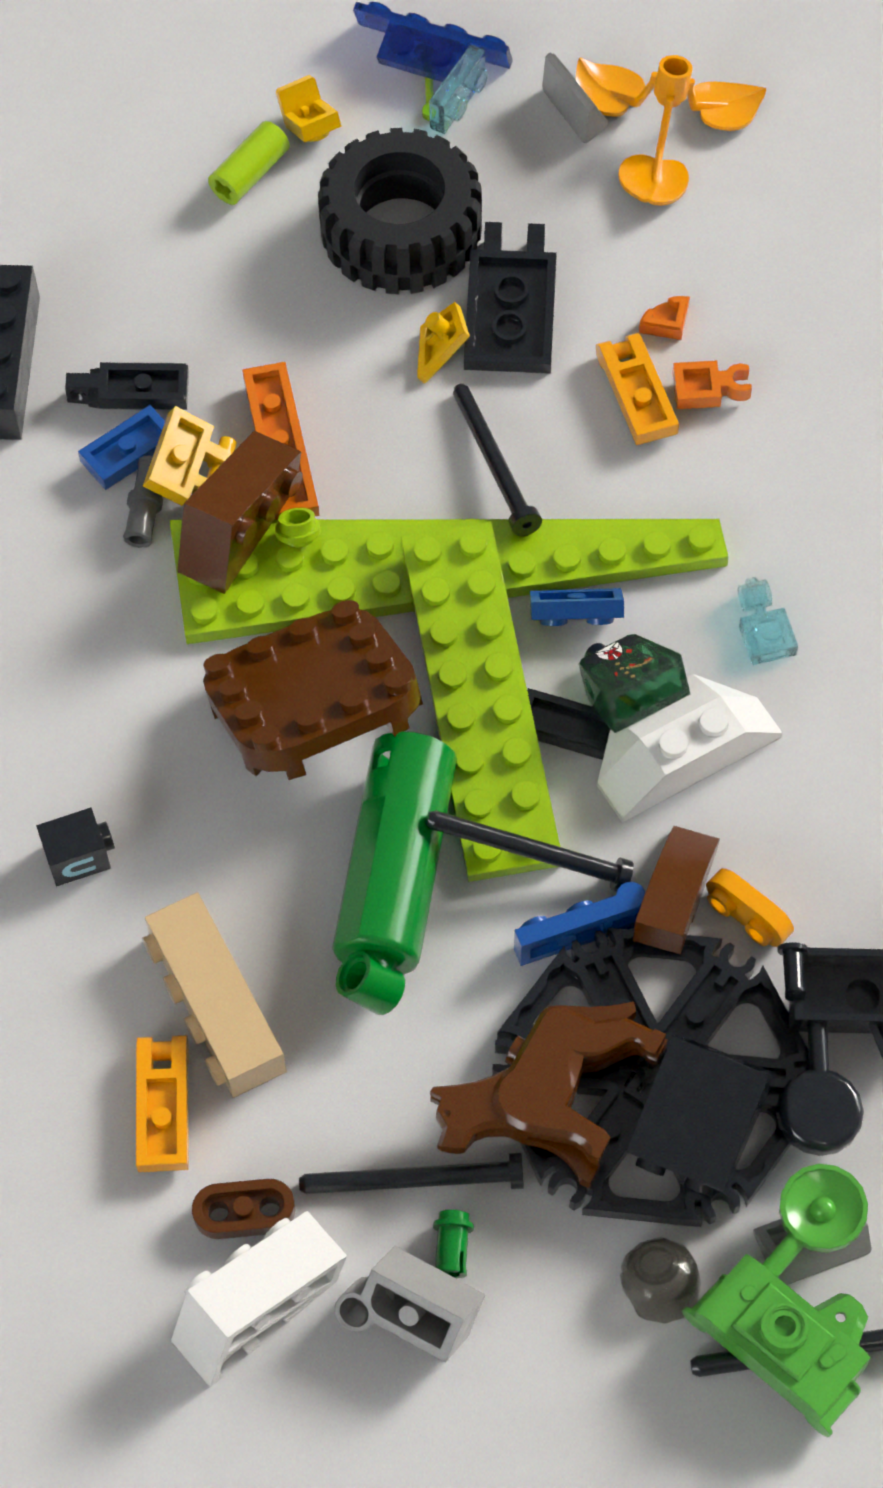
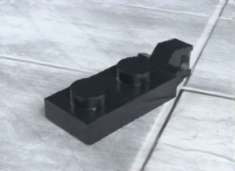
(130, 386)

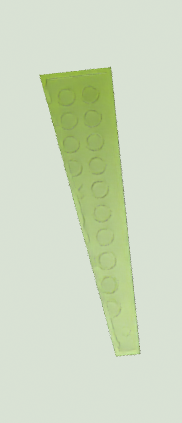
(367, 565)

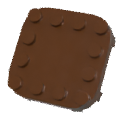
(311, 688)

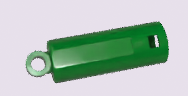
(391, 869)

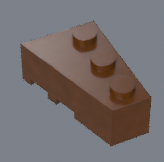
(236, 509)

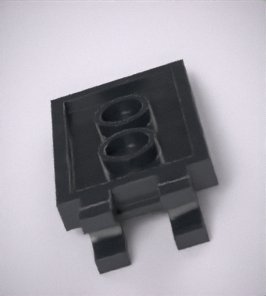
(510, 304)

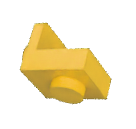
(305, 111)

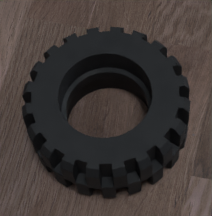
(400, 168)

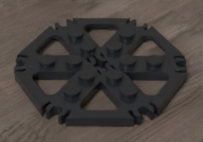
(695, 1014)

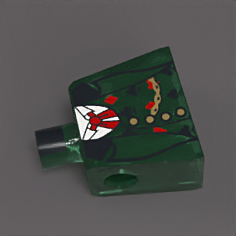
(632, 679)

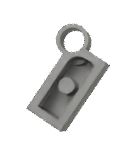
(412, 1304)

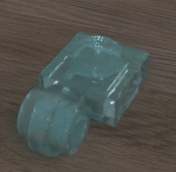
(765, 633)

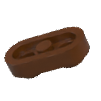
(244, 1206)

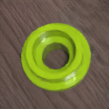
(297, 527)

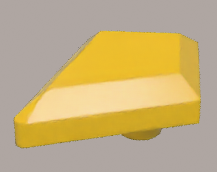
(440, 340)

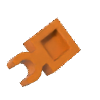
(703, 385)

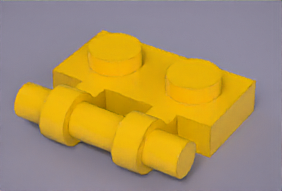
(180, 454)

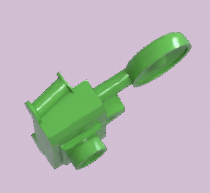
(776, 1331)

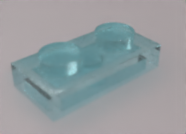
(454, 93)

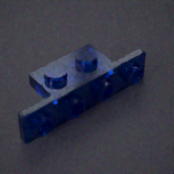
(424, 47)

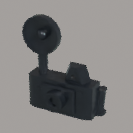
(828, 994)

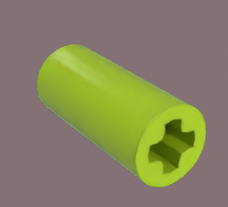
(249, 162)

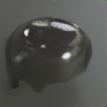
(660, 1279)

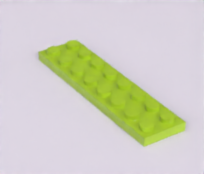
(479, 692)

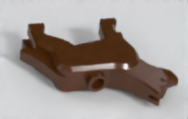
(538, 1090)

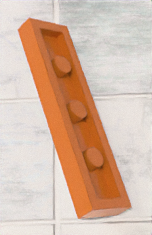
(276, 417)

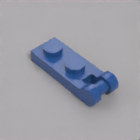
(546, 936)

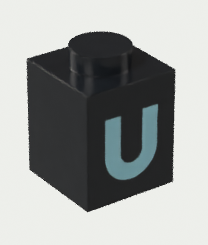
(75, 846)

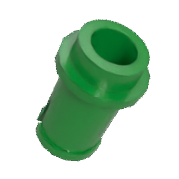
(452, 1242)

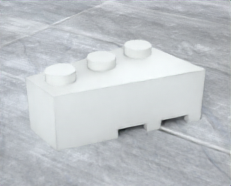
(254, 1292)

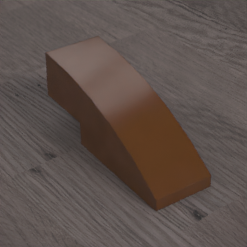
(675, 889)

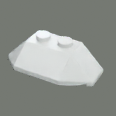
(682, 745)

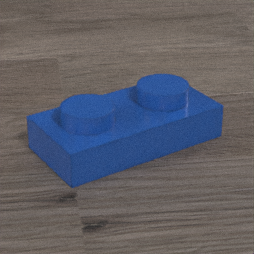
(119, 450)
(594, 605)

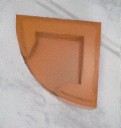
(666, 319)

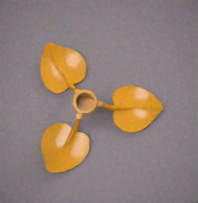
(720, 105)

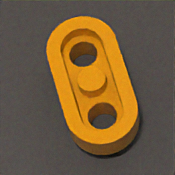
(759, 915)

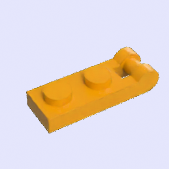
(638, 389)
(162, 1105)

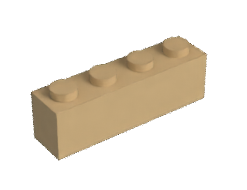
(215, 995)

